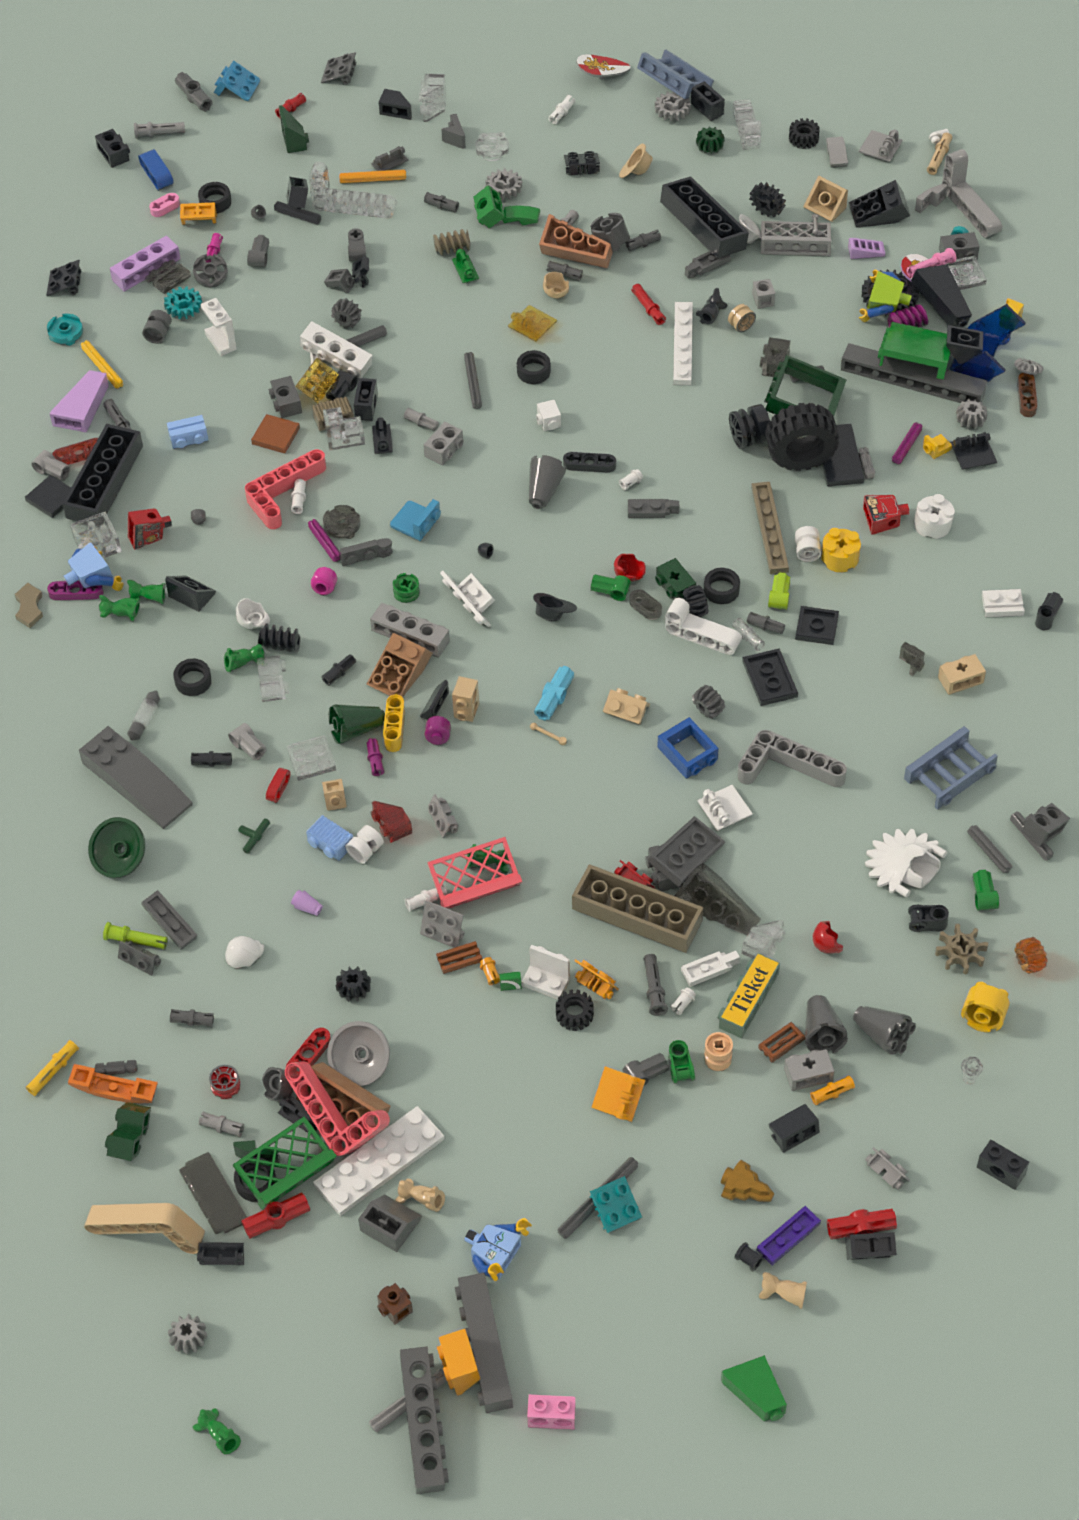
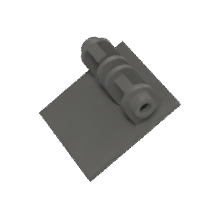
(340, 67)

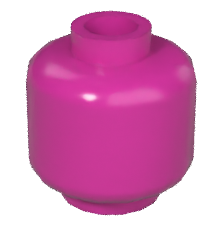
(324, 580)

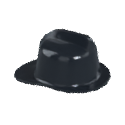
(552, 608)

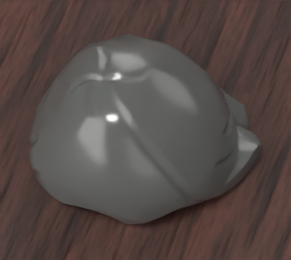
(276, 1084)

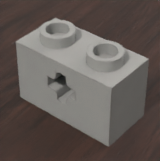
(809, 1069)

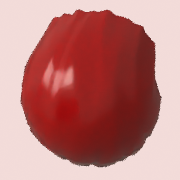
(629, 566)
(826, 939)

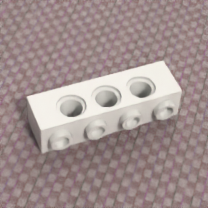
(331, 342)

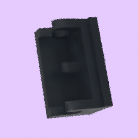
(794, 1128)

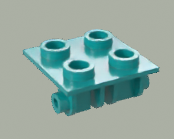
(615, 1204)

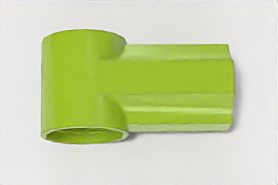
(779, 594)

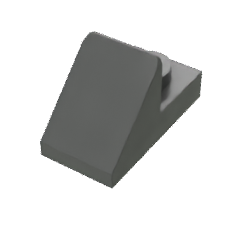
(454, 133)

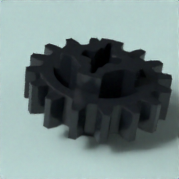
(767, 199)

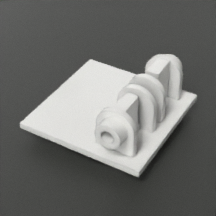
(724, 807)

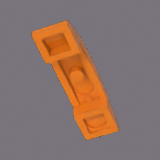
(112, 1087)

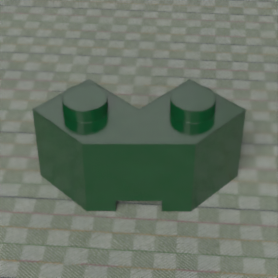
(131, 1125)

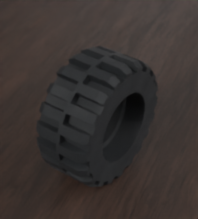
(799, 421)

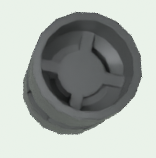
(156, 326)

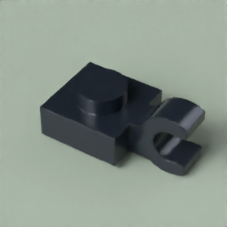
(360, 269)

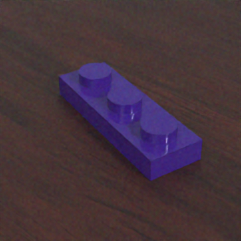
(788, 1235)

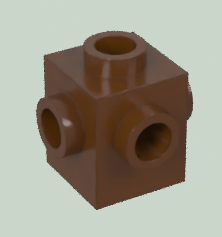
(394, 1303)

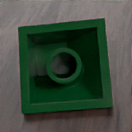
(293, 132)

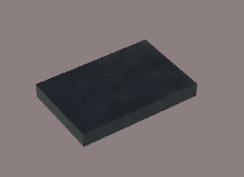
(770, 677)

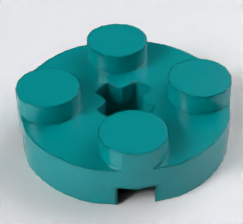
(67, 336)

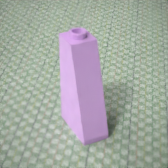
(80, 403)

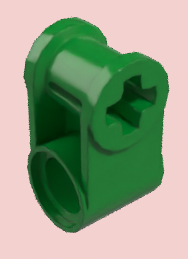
(680, 1065)

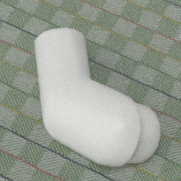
(937, 135)

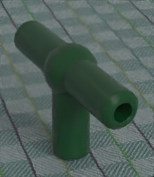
(255, 836)

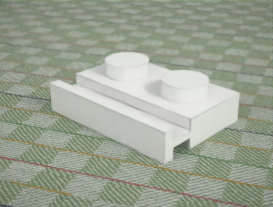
(1003, 603)

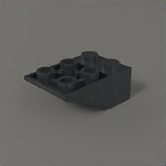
(880, 206)

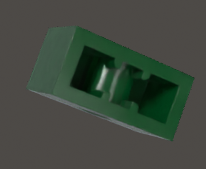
(673, 578)

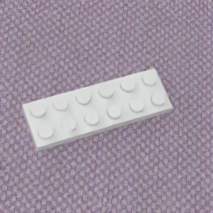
(378, 1161)

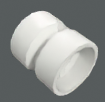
(808, 544)
(365, 843)

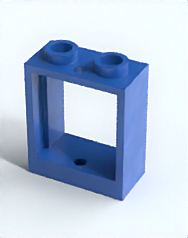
(677, 734)

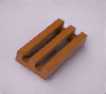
(458, 954)
(774, 1056)

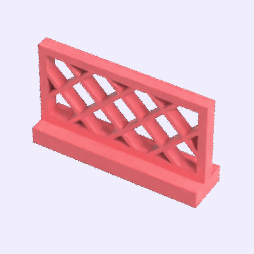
(475, 891)

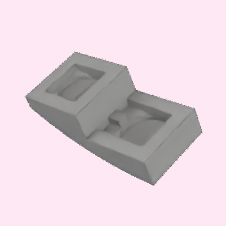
(836, 151)
(931, 196)

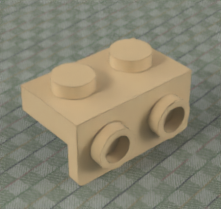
(626, 706)

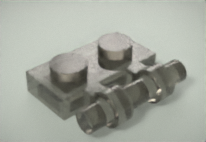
(168, 276)

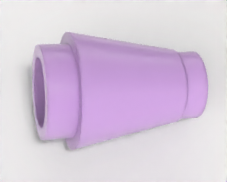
(306, 903)

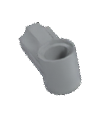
(47, 463)
(244, 738)

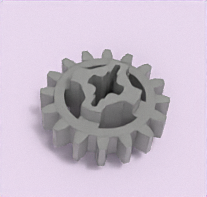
(672, 106)
(505, 183)

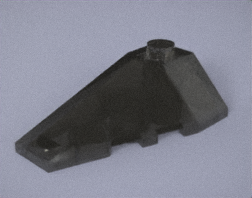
(718, 900)

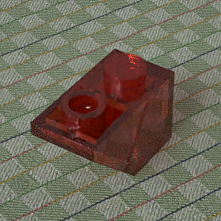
(392, 820)

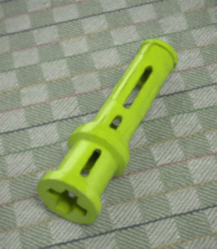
(125, 934)

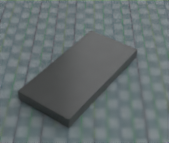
(686, 851)

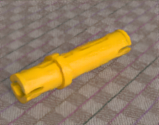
(69, 1049)

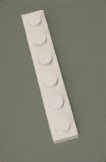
(683, 343)

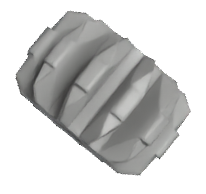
(971, 414)
(189, 1341)

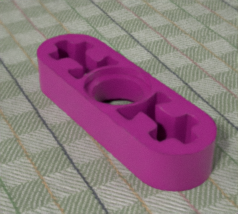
(61, 594)

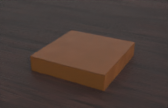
(275, 433)

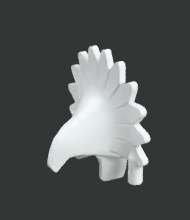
(904, 860)

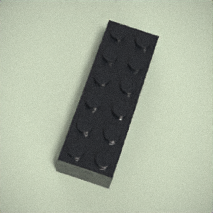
(704, 217)
(103, 473)

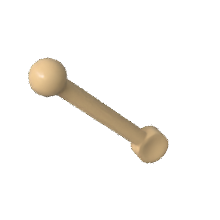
(562, 740)

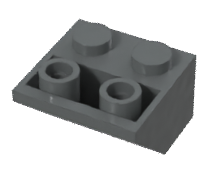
(388, 1222)

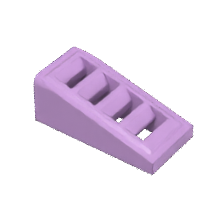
(860, 248)

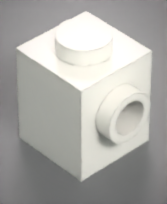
(548, 415)

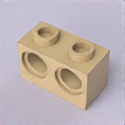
(465, 699)

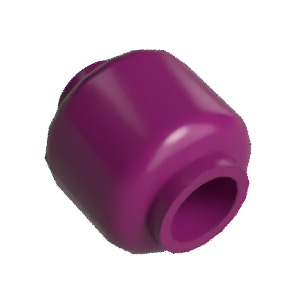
(437, 730)

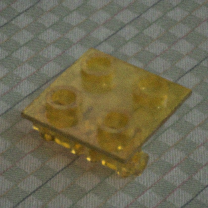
(531, 323)

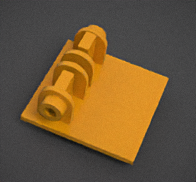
(590, 975)
(618, 1094)

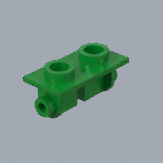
(464, 267)

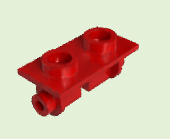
(629, 871)

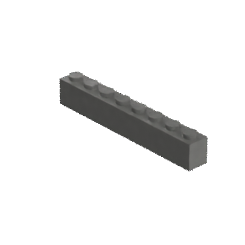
(912, 375)

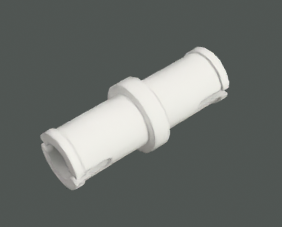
(561, 109)
(298, 496)
(419, 900)

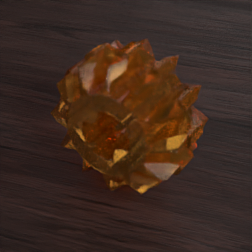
(1031, 955)

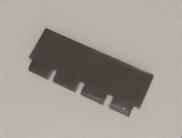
(213, 1194)

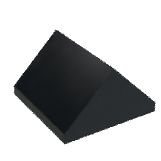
(964, 343)
(188, 591)

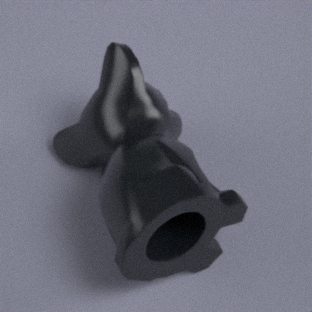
(710, 310)

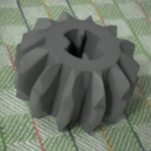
(346, 313)
(708, 701)

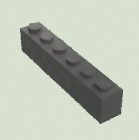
(485, 1342)

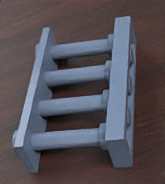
(673, 73)
(943, 751)

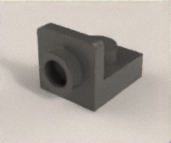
(340, 278)

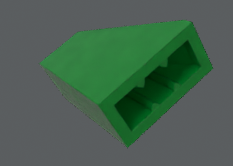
(756, 1388)

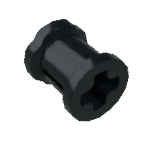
(749, 1256)

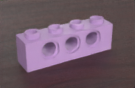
(137, 266)

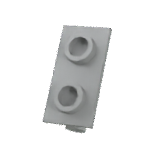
(439, 810)
(894, 1174)

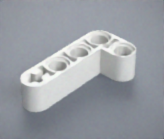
(699, 630)

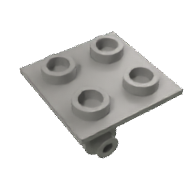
(881, 145)
(442, 924)

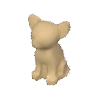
(431, 1198)
(788, 1290)

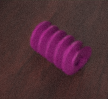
(909, 316)

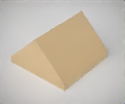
(827, 199)

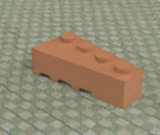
(573, 244)

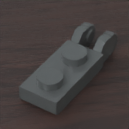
(365, 551)

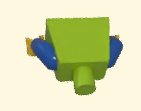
(884, 295)

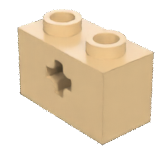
(961, 674)

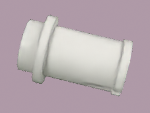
(632, 478)
(687, 996)

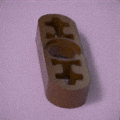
(1023, 400)

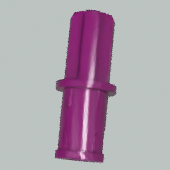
(374, 757)

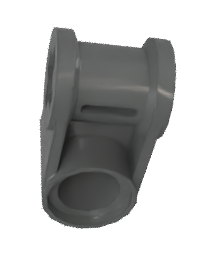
(356, 244)

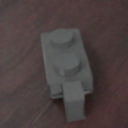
(704, 263)
(652, 508)

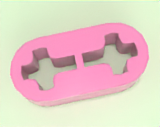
(164, 204)

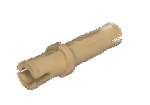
(941, 149)

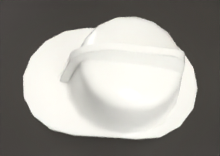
(751, 227)

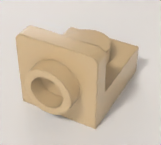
(334, 794)

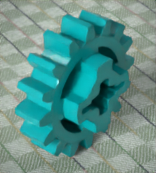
(182, 302)

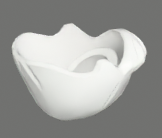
(251, 614)
(243, 951)

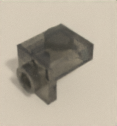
(912, 656)

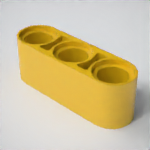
(394, 723)

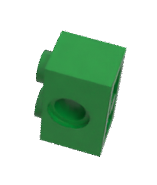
(488, 207)

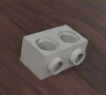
(443, 443)

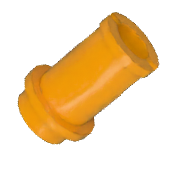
(490, 970)

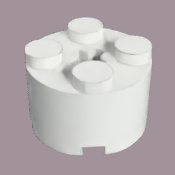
(934, 516)

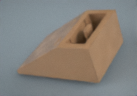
(399, 666)

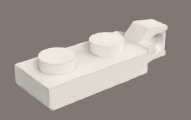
(709, 967)

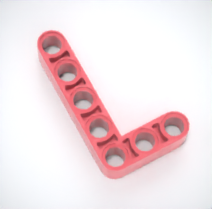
(264, 488)
(330, 1113)

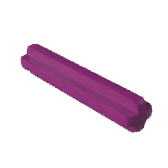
(907, 443)
(324, 540)

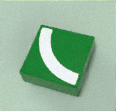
(510, 981)

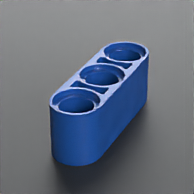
(155, 169)

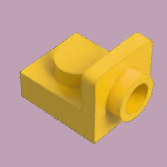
(936, 446)

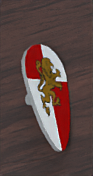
(601, 66)

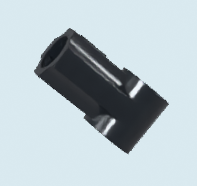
(344, 382)
(1048, 611)

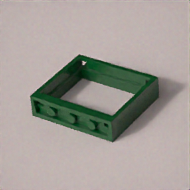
(807, 373)

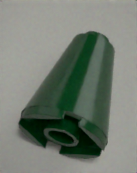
(353, 721)

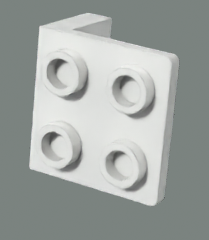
(547, 972)

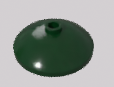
(106, 847)

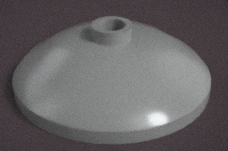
(346, 1049)

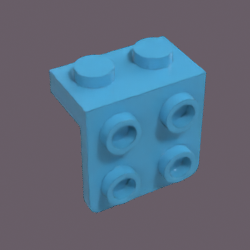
(237, 80)
(416, 519)

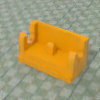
(198, 211)

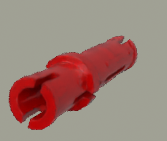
(652, 308)

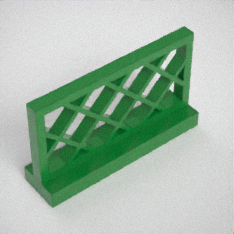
(295, 1178)

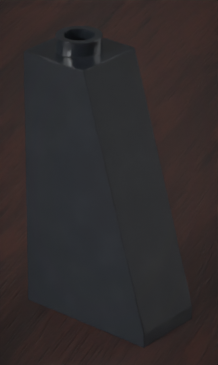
(943, 294)

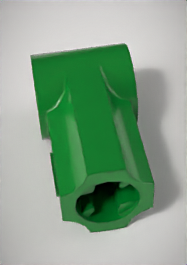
(615, 587)
(985, 895)

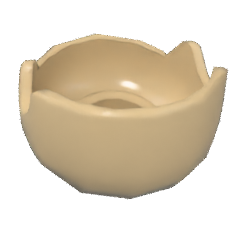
(555, 285)

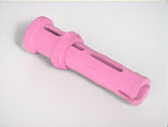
(937, 259)

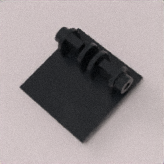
(574, 160)
(65, 278)
(973, 451)

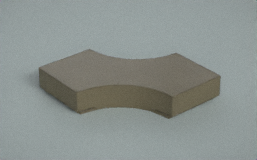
(28, 598)

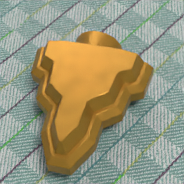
(744, 1184)

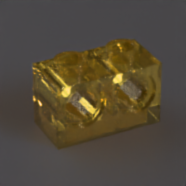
(313, 378)

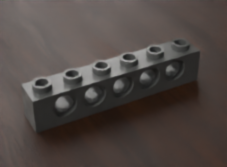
(425, 1480)

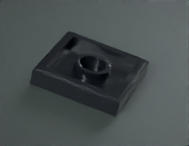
(48, 496)
(817, 625)

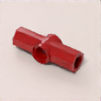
(263, 1221)
(861, 1222)

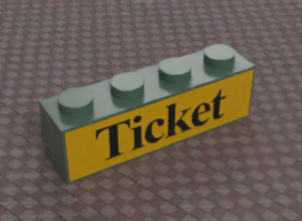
(749, 995)

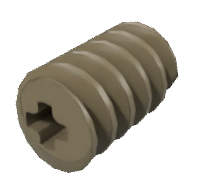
(451, 242)

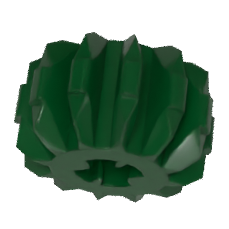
(710, 140)

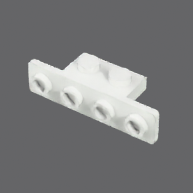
(473, 594)

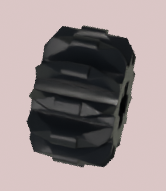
(697, 600)
(353, 984)

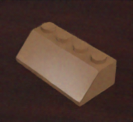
(347, 1096)

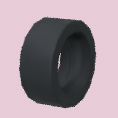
(216, 188)
(533, 377)
(718, 596)
(189, 665)
(245, 1192)

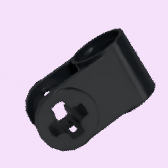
(927, 918)

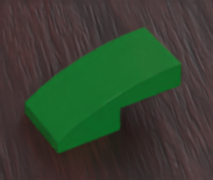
(524, 214)

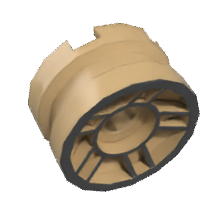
(741, 318)

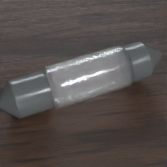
(143, 715)

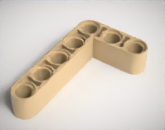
(147, 1218)

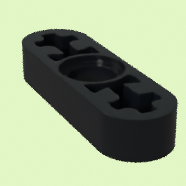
(595, 467)

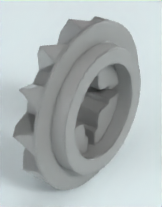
(1028, 366)

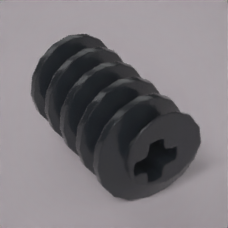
(279, 638)

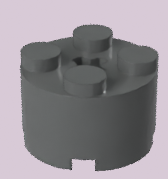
(611, 229)

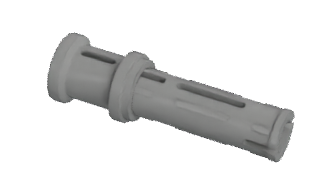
(164, 128)

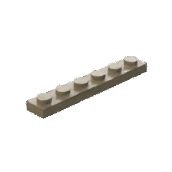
(769, 528)

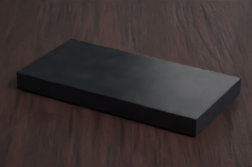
(845, 464)

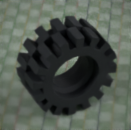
(804, 140)
(574, 1020)

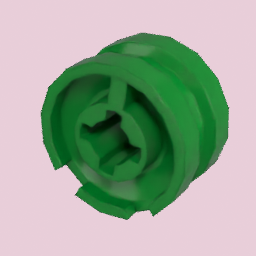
(406, 588)

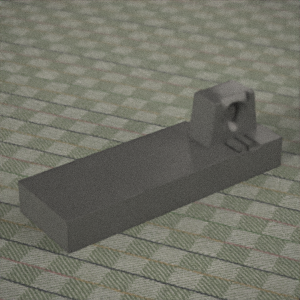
(169, 919)

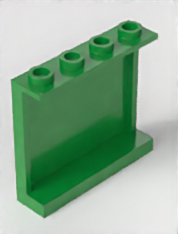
(916, 346)

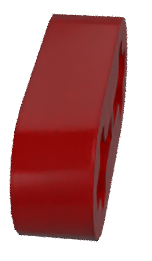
(278, 785)

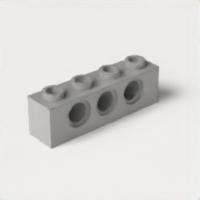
(390, 620)

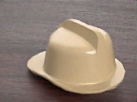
(637, 163)

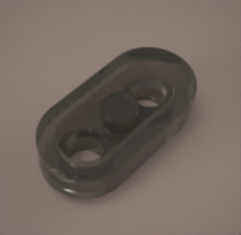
(648, 606)

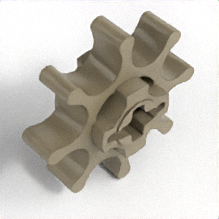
(965, 952)

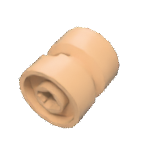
(718, 1051)

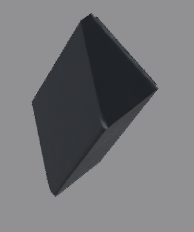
(436, 700)

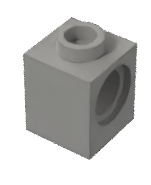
(763, 293)

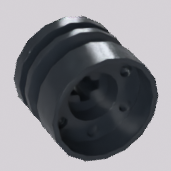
(749, 425)

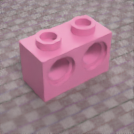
(551, 1412)

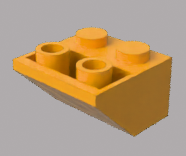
(458, 1361)

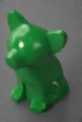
(150, 591)
(124, 607)
(237, 658)
(480, 857)
(225, 1438)

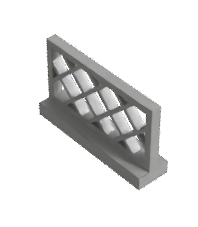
(790, 244)

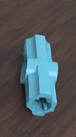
(554, 693)

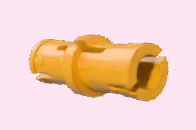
(832, 1090)

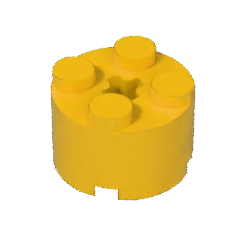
(841, 549)
(985, 1007)

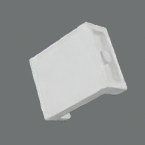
(222, 333)

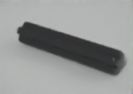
(301, 214)

